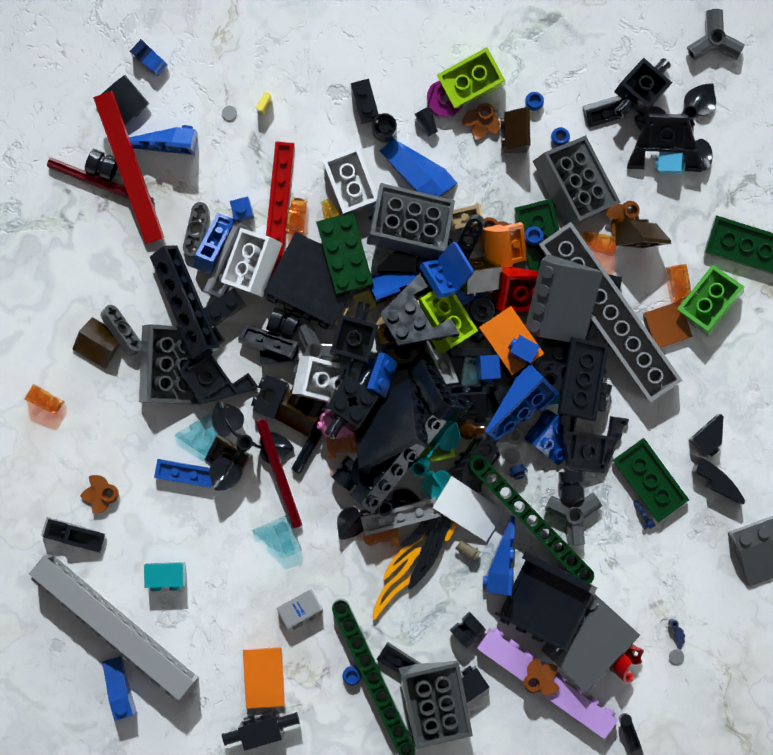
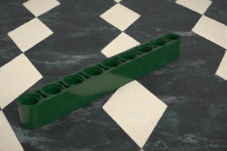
(539, 524)
(366, 671)

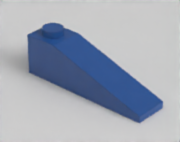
(170, 140)

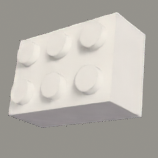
(350, 181)
(251, 262)
(318, 378)

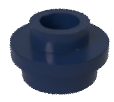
(518, 472)

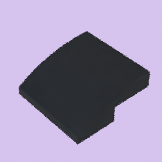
(128, 98)

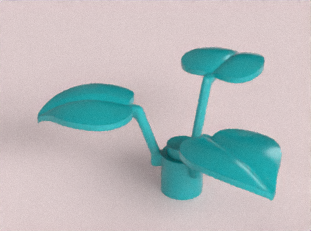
(447, 440)

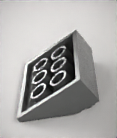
(576, 181)
(411, 221)
(563, 299)
(161, 360)
(755, 550)
(595, 646)
(435, 703)

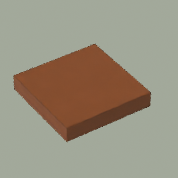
(667, 325)

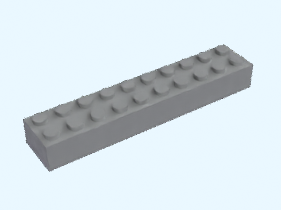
(617, 320)
(113, 626)

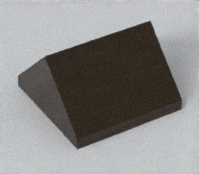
(96, 343)
(225, 448)

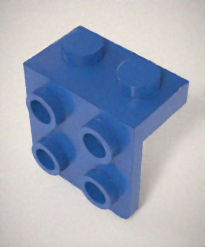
(448, 272)
(382, 374)
(547, 436)

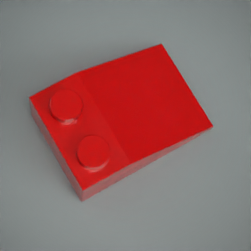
(516, 289)

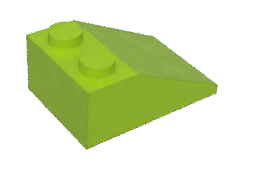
(471, 78)
(440, 310)

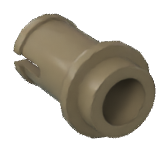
(467, 550)

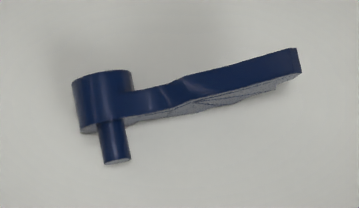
(649, 523)
(678, 633)

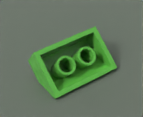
(710, 300)

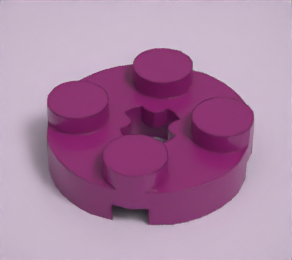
(437, 105)

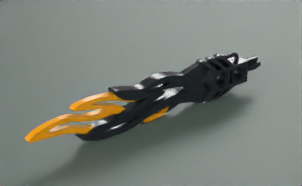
(443, 529)

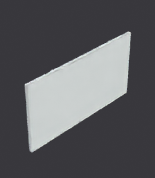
(468, 509)

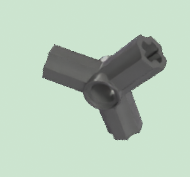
(715, 27)
(310, 339)
(562, 509)

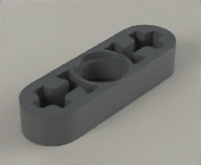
(187, 242)
(110, 321)

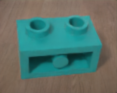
(164, 575)

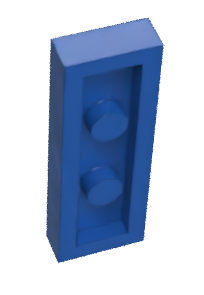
(183, 473)

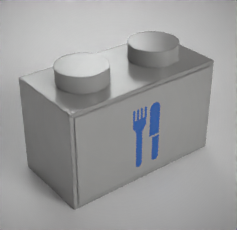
(299, 609)

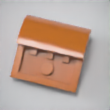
(505, 244)

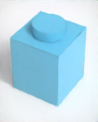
(670, 163)

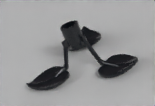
(697, 102)
(225, 420)
(349, 519)

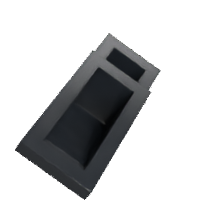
(717, 480)
(73, 534)

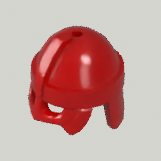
(621, 667)

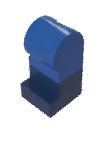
(148, 57)

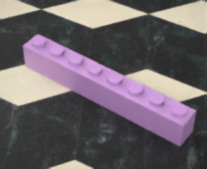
(567, 697)

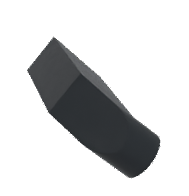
(630, 734)

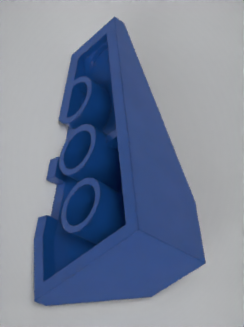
(418, 170)
(390, 285)
(526, 395)
(500, 572)

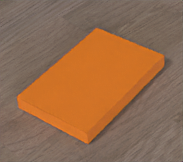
(499, 334)
(263, 677)

